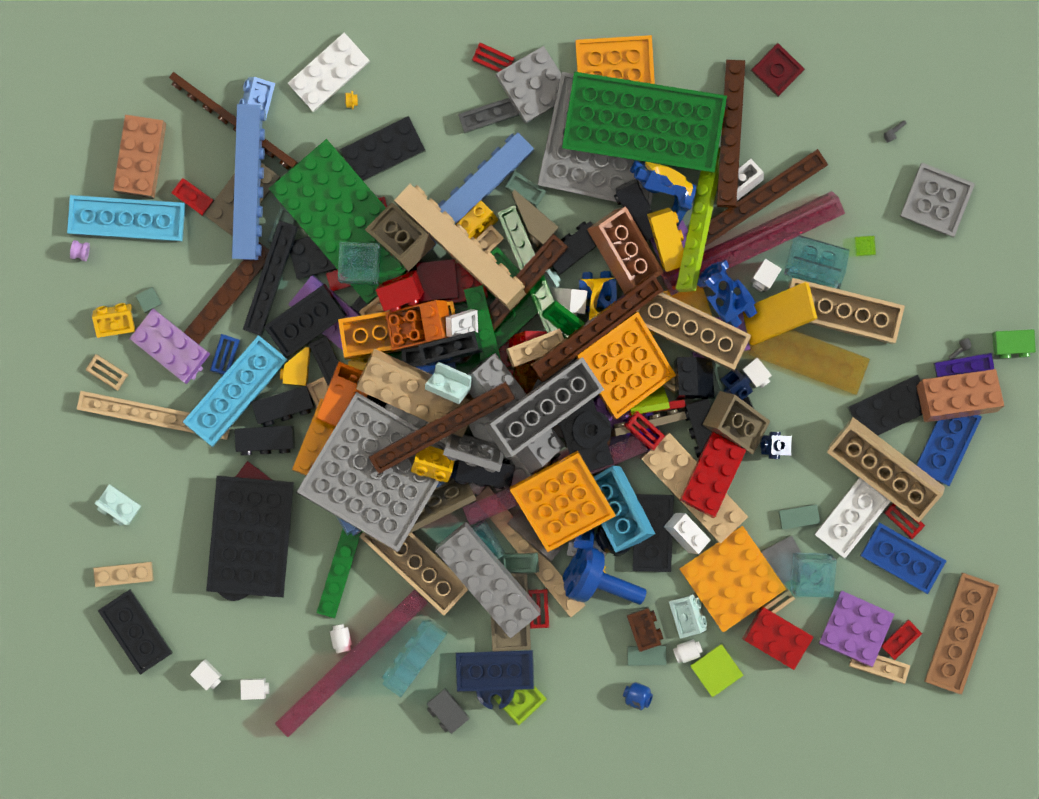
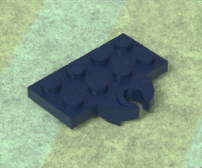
(495, 674)

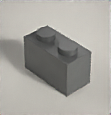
(447, 711)

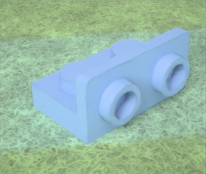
(257, 92)

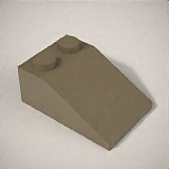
(536, 223)
(400, 236)
(736, 421)

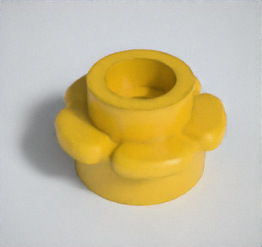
(351, 100)

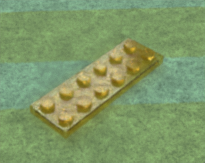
(814, 359)

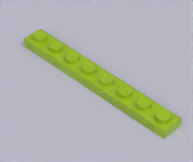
(698, 229)

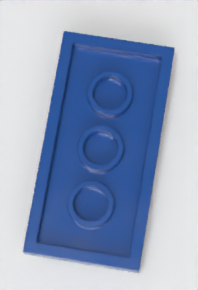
(947, 447)
(903, 558)

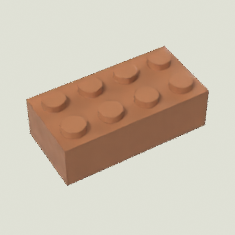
(139, 156)
(624, 248)
(960, 395)

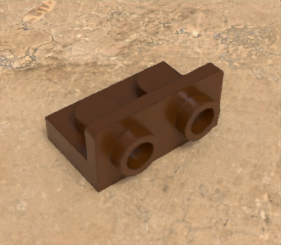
(644, 629)

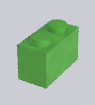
(1014, 342)

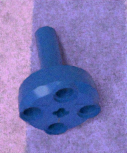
(586, 575)

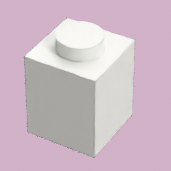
(757, 373)
(206, 675)
(254, 688)

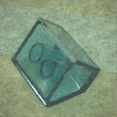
(817, 262)

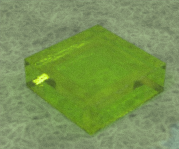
(865, 246)

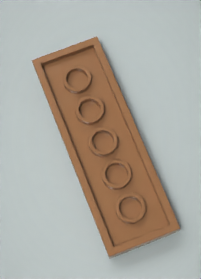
(961, 633)

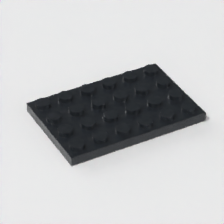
(250, 536)

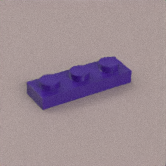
(964, 365)

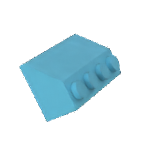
(630, 522)

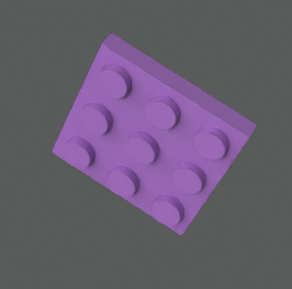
(856, 629)

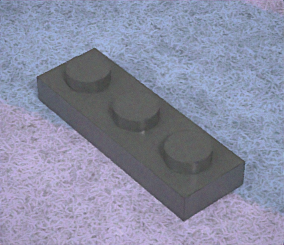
(487, 115)

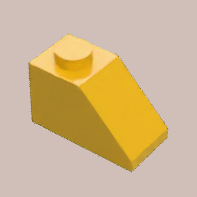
(297, 369)

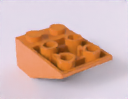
(417, 324)
(339, 393)

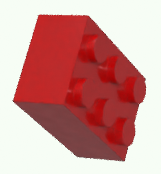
(777, 637)

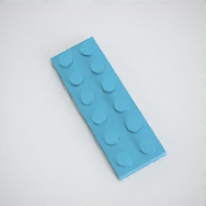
(126, 218)
(235, 391)

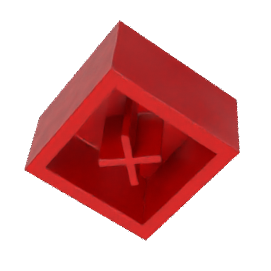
(400, 291)

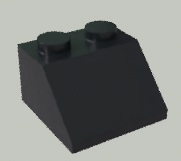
(693, 378)

